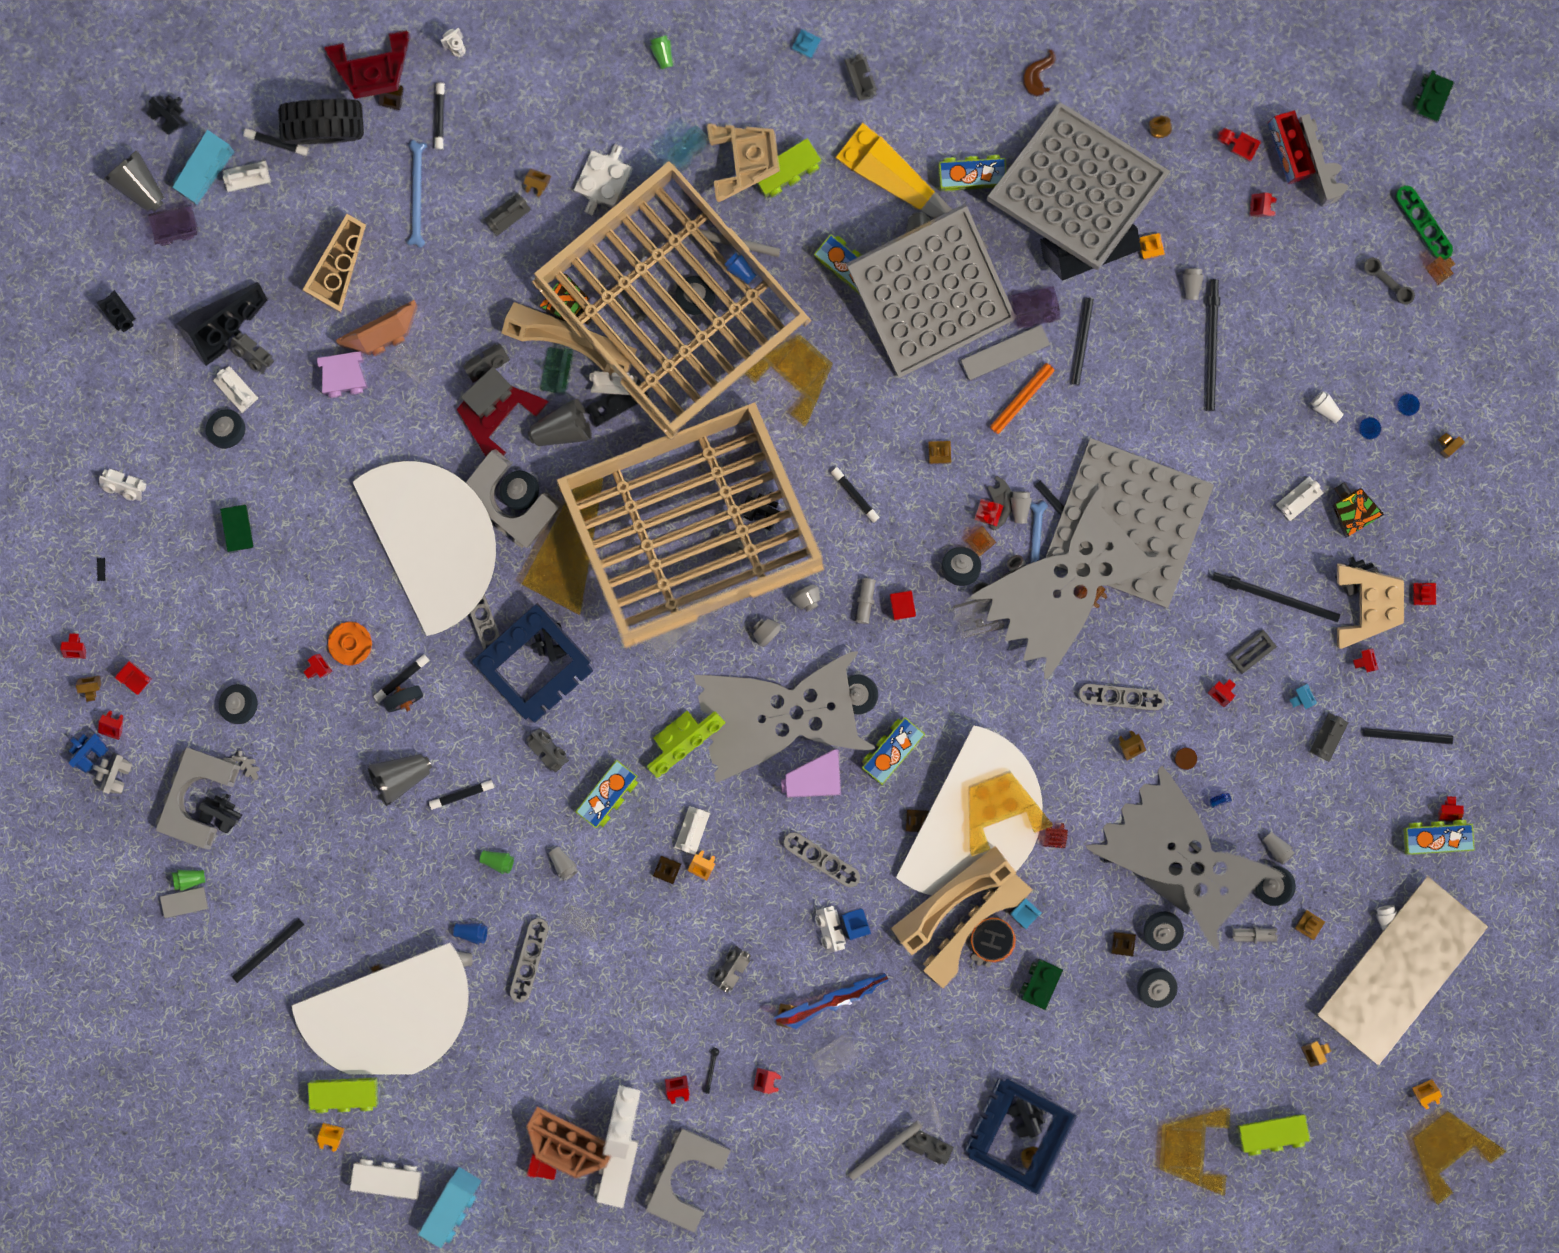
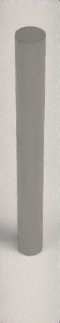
(719, 238)
(885, 1150)

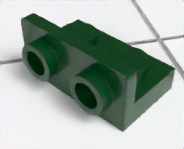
(1433, 96)
(1041, 983)

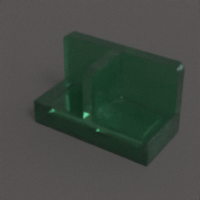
(557, 370)

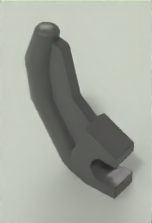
(1002, 496)

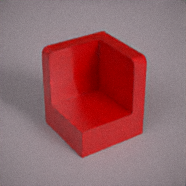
(902, 605)
(133, 677)
(540, 1169)

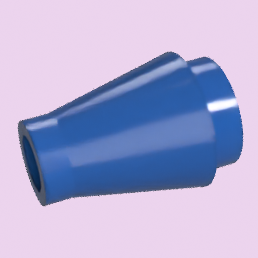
(739, 267)
(473, 932)

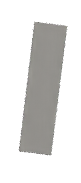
(1005, 352)

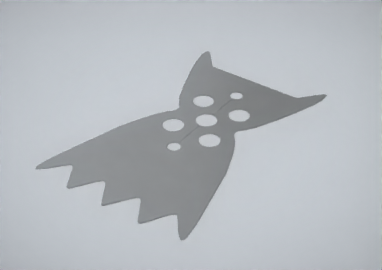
(1028, 592)
(739, 701)
(1143, 849)

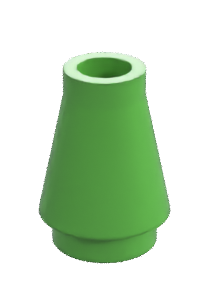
(662, 51)
(498, 861)
(187, 878)

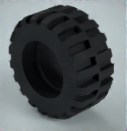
(320, 121)

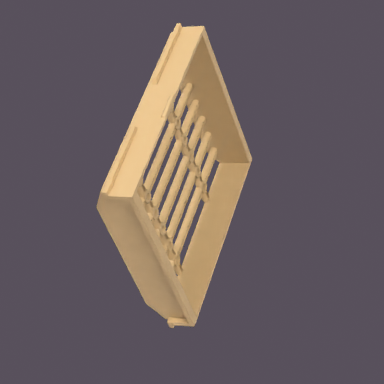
(605, 228)
(660, 446)

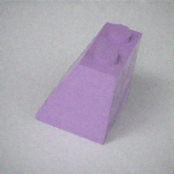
(814, 779)

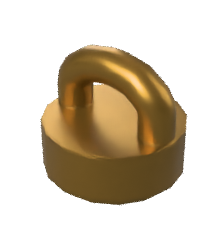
(1160, 126)
(1027, 1156)

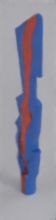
(803, 1013)

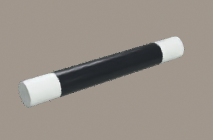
(439, 116)
(275, 142)
(855, 495)
(402, 677)
(461, 794)

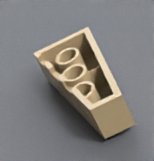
(334, 270)

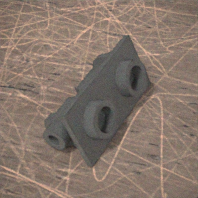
(857, 69)
(507, 214)
(243, 347)
(494, 357)
(1329, 737)
(555, 756)
(735, 960)
(937, 1150)

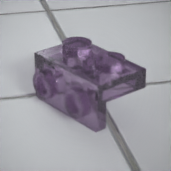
(173, 225)
(1035, 307)

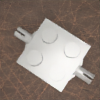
(603, 179)

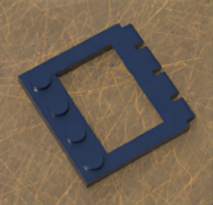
(515, 638)
(1048, 1149)

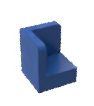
(856, 924)

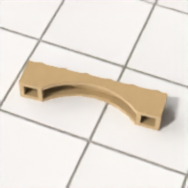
(528, 325)
(985, 873)
(945, 964)

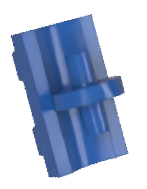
(93, 744)

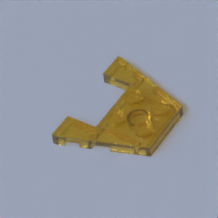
(802, 367)
(997, 801)
(1445, 1143)
(1185, 1145)

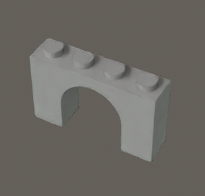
(523, 528)
(174, 818)
(663, 1200)

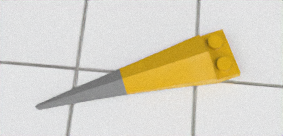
(880, 164)

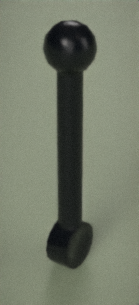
(714, 1052)

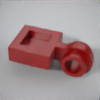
(1244, 146)

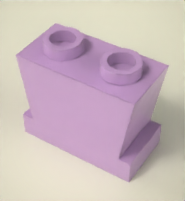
(342, 374)

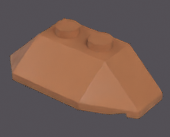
(381, 332)
(565, 1145)

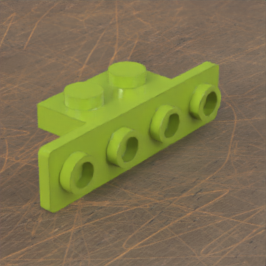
(681, 738)

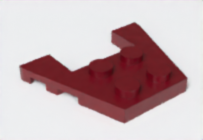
(373, 73)
(484, 427)

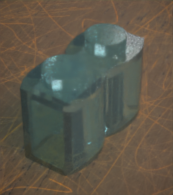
(692, 144)

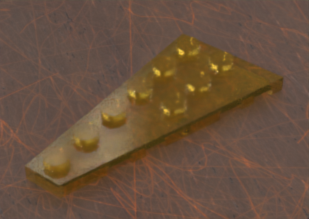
(562, 561)

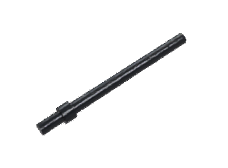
(1213, 302)
(1234, 583)

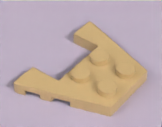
(753, 157)
(1379, 604)

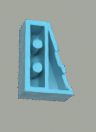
(202, 167)
(450, 1208)

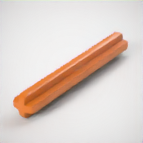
(1022, 398)

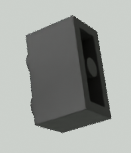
(487, 393)

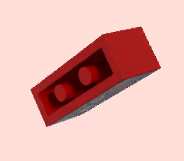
(1291, 147)

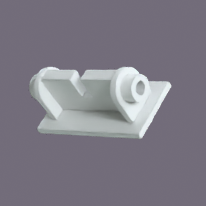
(453, 41)
(246, 176)
(608, 384)
(235, 389)
(112, 482)
(1300, 498)
(692, 830)
(831, 939)

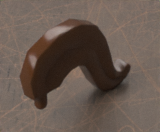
(1032, 75)

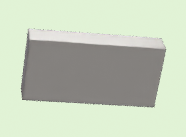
(184, 902)

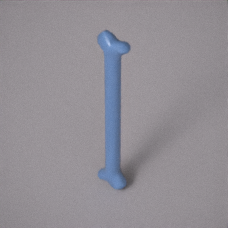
(417, 150)
(1038, 510)

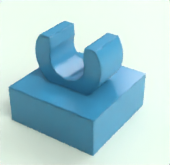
(806, 43)
(1304, 697)

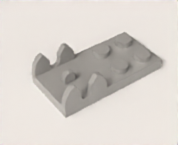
(1324, 180)

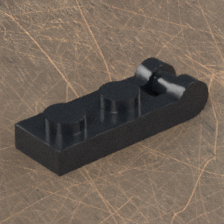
(614, 404)

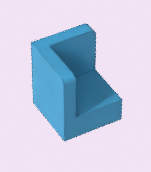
(1025, 913)

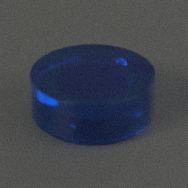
(1408, 405)
(1370, 428)
(1220, 800)

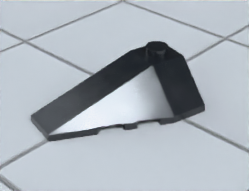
(214, 324)

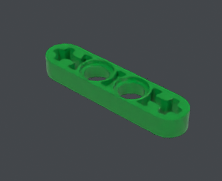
(1427, 220)

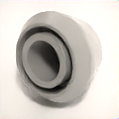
(807, 598)
(766, 631)

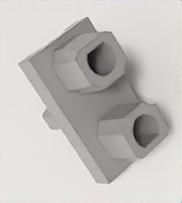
(109, 782)

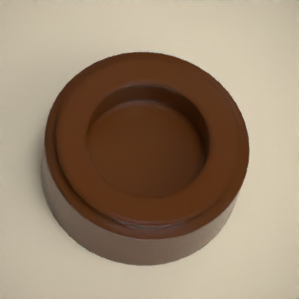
(1185, 758)

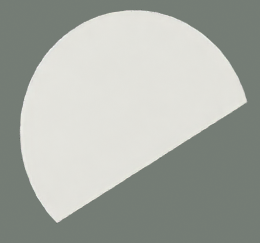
(433, 536)
(943, 842)
(390, 1018)

